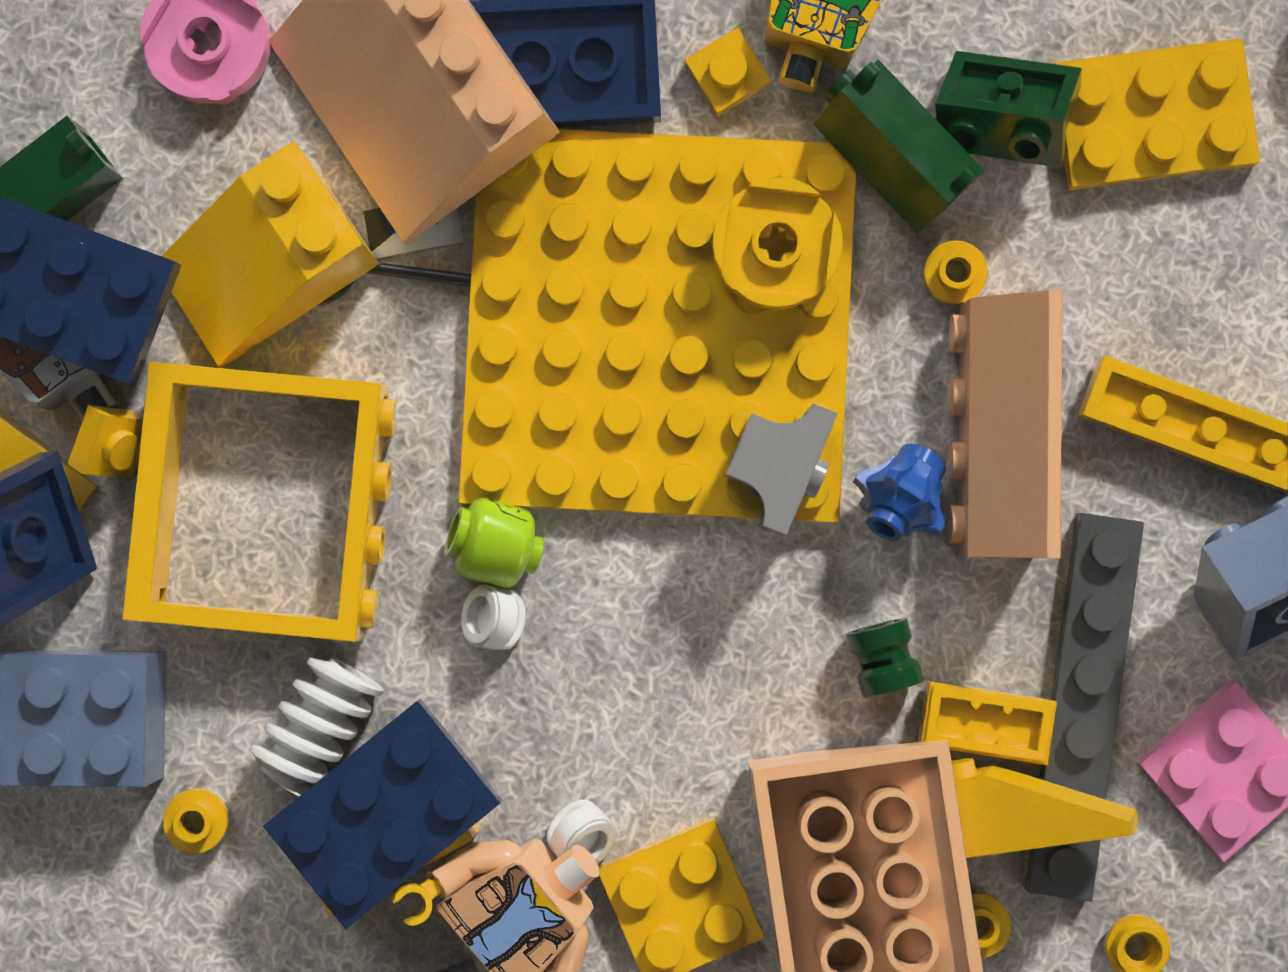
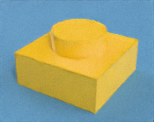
(727, 72)
(108, 442)

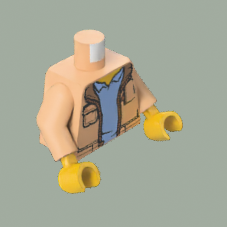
(512, 903)

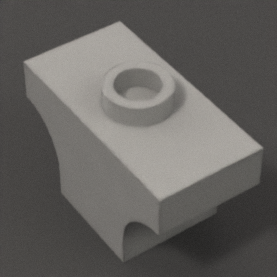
(782, 463)

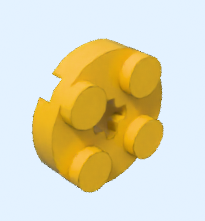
(806, 221)

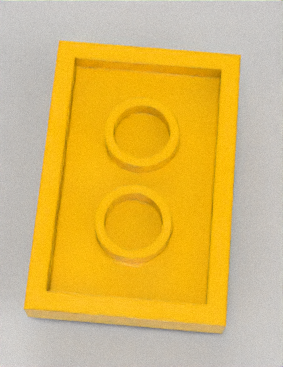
(1160, 115)

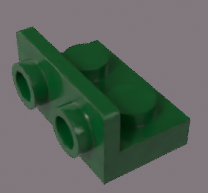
(1008, 107)

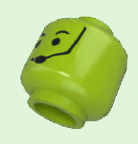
(493, 543)

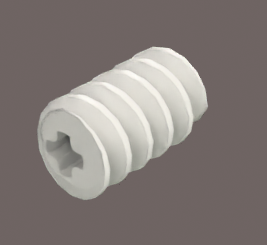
(315, 723)

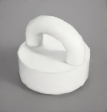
(493, 617)
(583, 825)

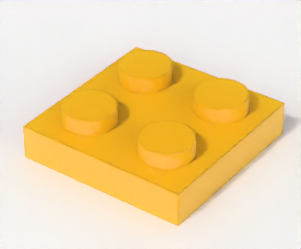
(681, 901)

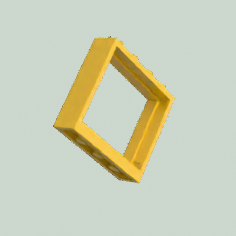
(158, 489)

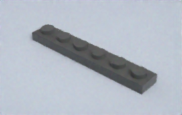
(1088, 687)

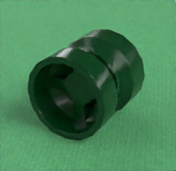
(884, 657)

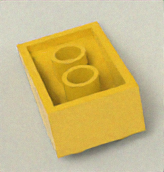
(265, 255)

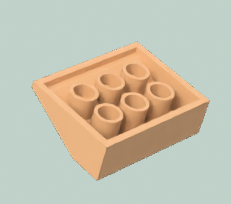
(413, 100)
(865, 860)

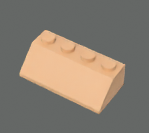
(1007, 426)

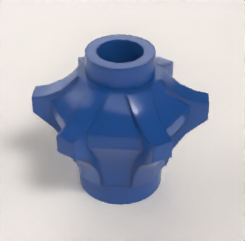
(903, 493)

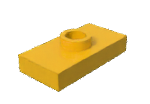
(988, 722)

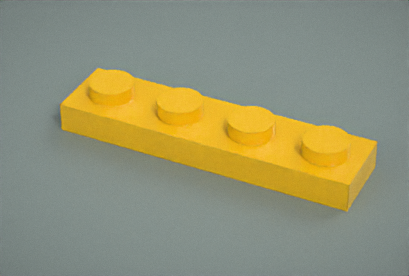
(1188, 422)

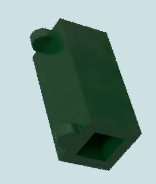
(895, 144)
(58, 172)

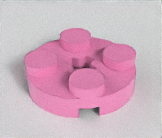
(219, 73)

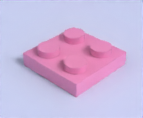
(1222, 770)

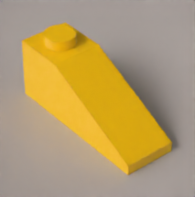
(1020, 812)

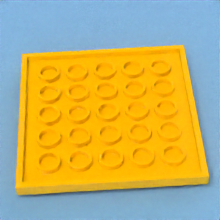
(613, 351)

